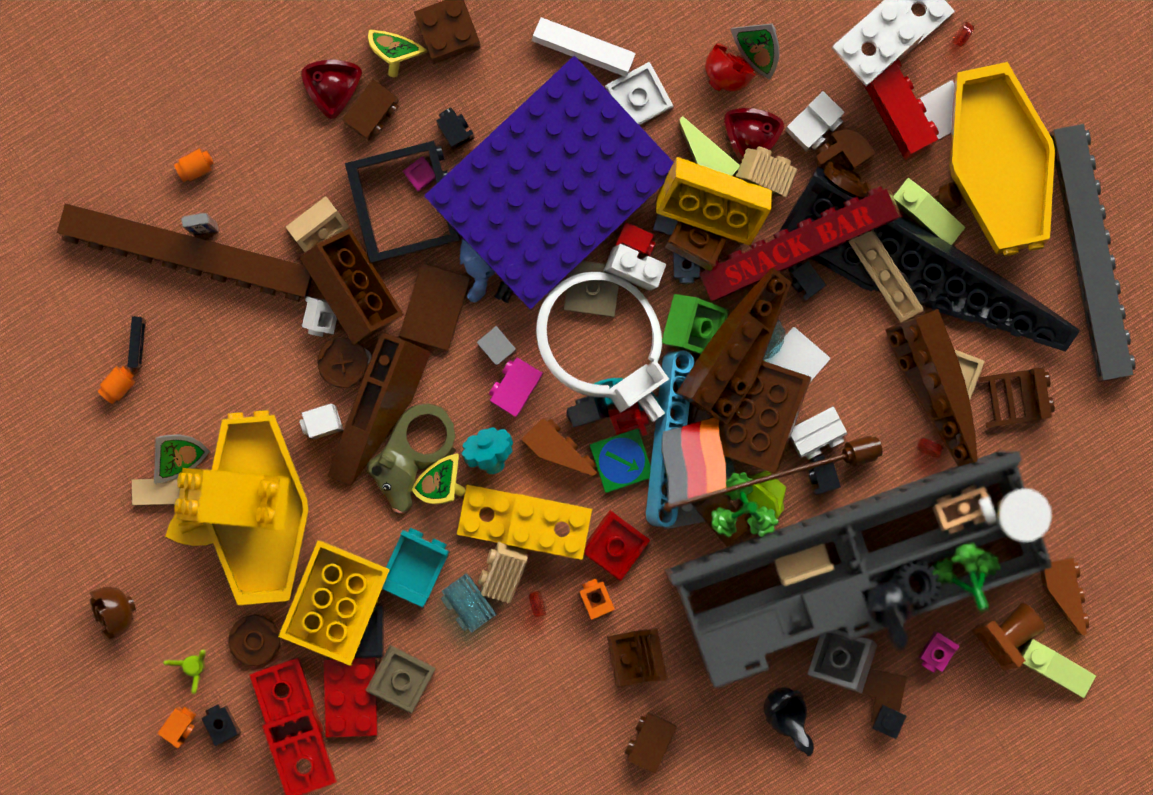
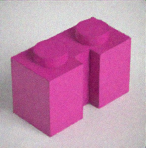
(515, 387)

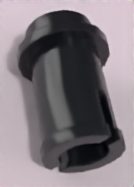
(507, 295)

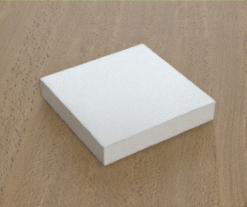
(640, 94)

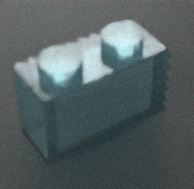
(468, 603)

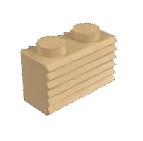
(766, 171)
(503, 572)

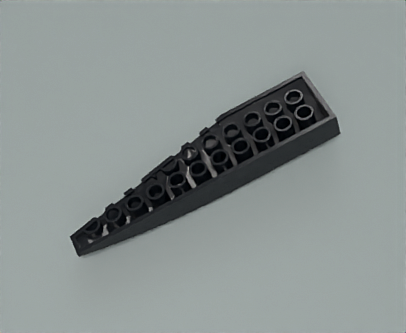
(935, 272)

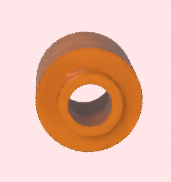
(194, 165)
(116, 384)

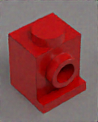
(636, 239)

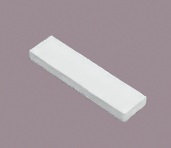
(583, 47)

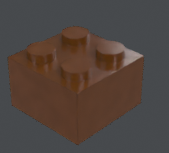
(447, 29)

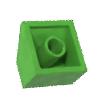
(692, 323)

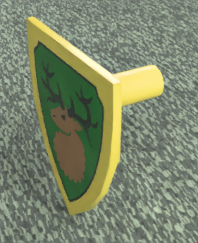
(393, 49)
(438, 482)

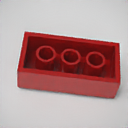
(902, 111)

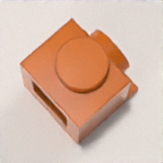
(603, 606)
(178, 726)

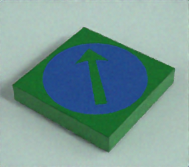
(621, 460)

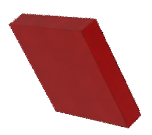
(615, 545)

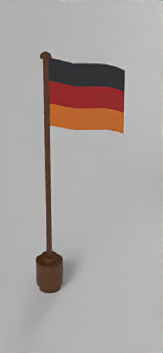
(698, 466)

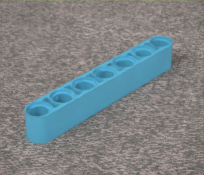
(667, 399)

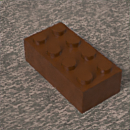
(351, 286)

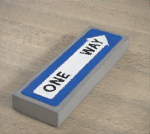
(199, 224)

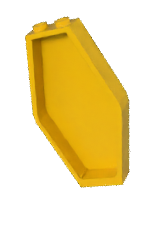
(1002, 158)
(256, 559)

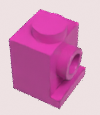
(937, 641)

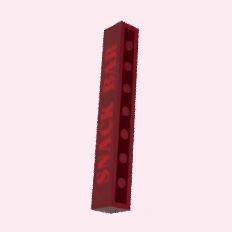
(801, 244)

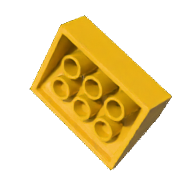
(334, 602)

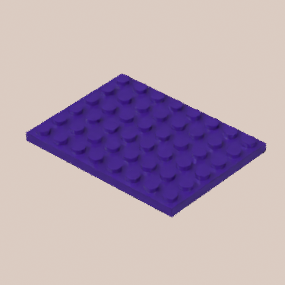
(551, 182)

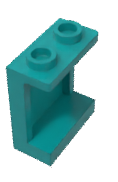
(415, 567)

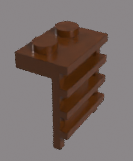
(1034, 394)
(637, 657)

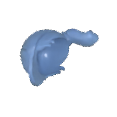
(477, 268)

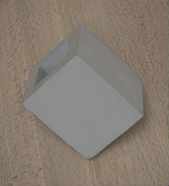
(496, 345)

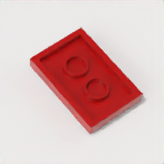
(347, 703)

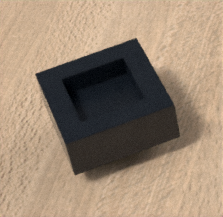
(889, 721)

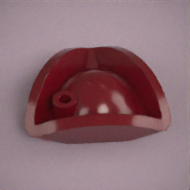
(331, 84)
(752, 129)

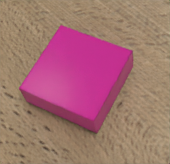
(420, 173)

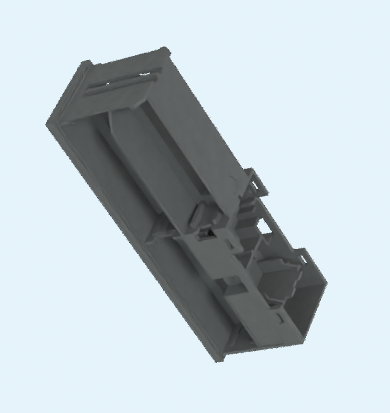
(760, 623)

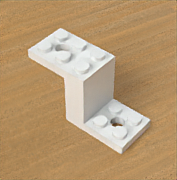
(893, 33)

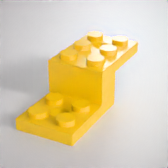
(524, 521)

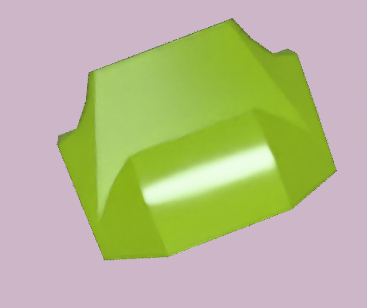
(768, 493)

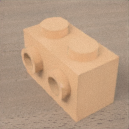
(956, 511)

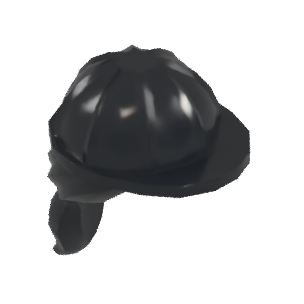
(891, 607)
(787, 715)

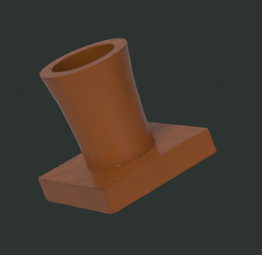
(1012, 633)

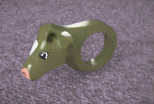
(398, 463)

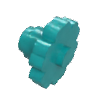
(488, 450)

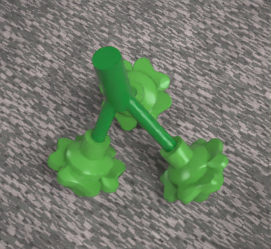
(724, 520)
(974, 561)

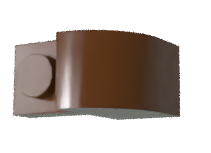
(850, 145)

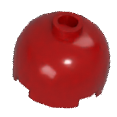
(727, 70)

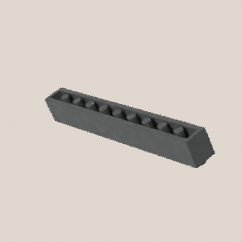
(1091, 253)

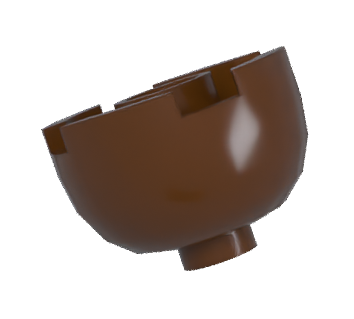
(112, 610)

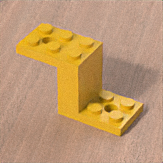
(232, 498)

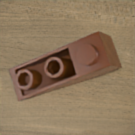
(552, 447)
(1063, 589)

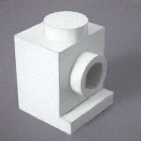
(319, 317)

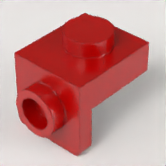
(629, 419)

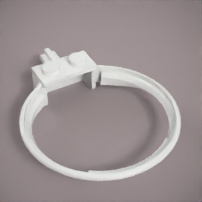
(632, 388)

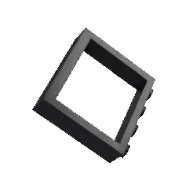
(362, 209)

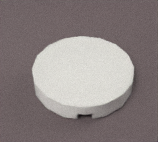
(1024, 515)

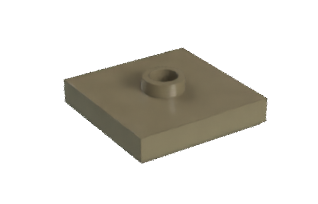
(591, 296)
(400, 679)

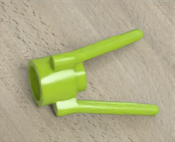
(191, 666)

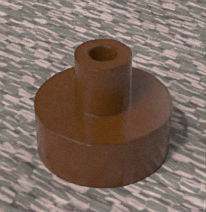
(949, 196)

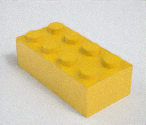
(713, 201)

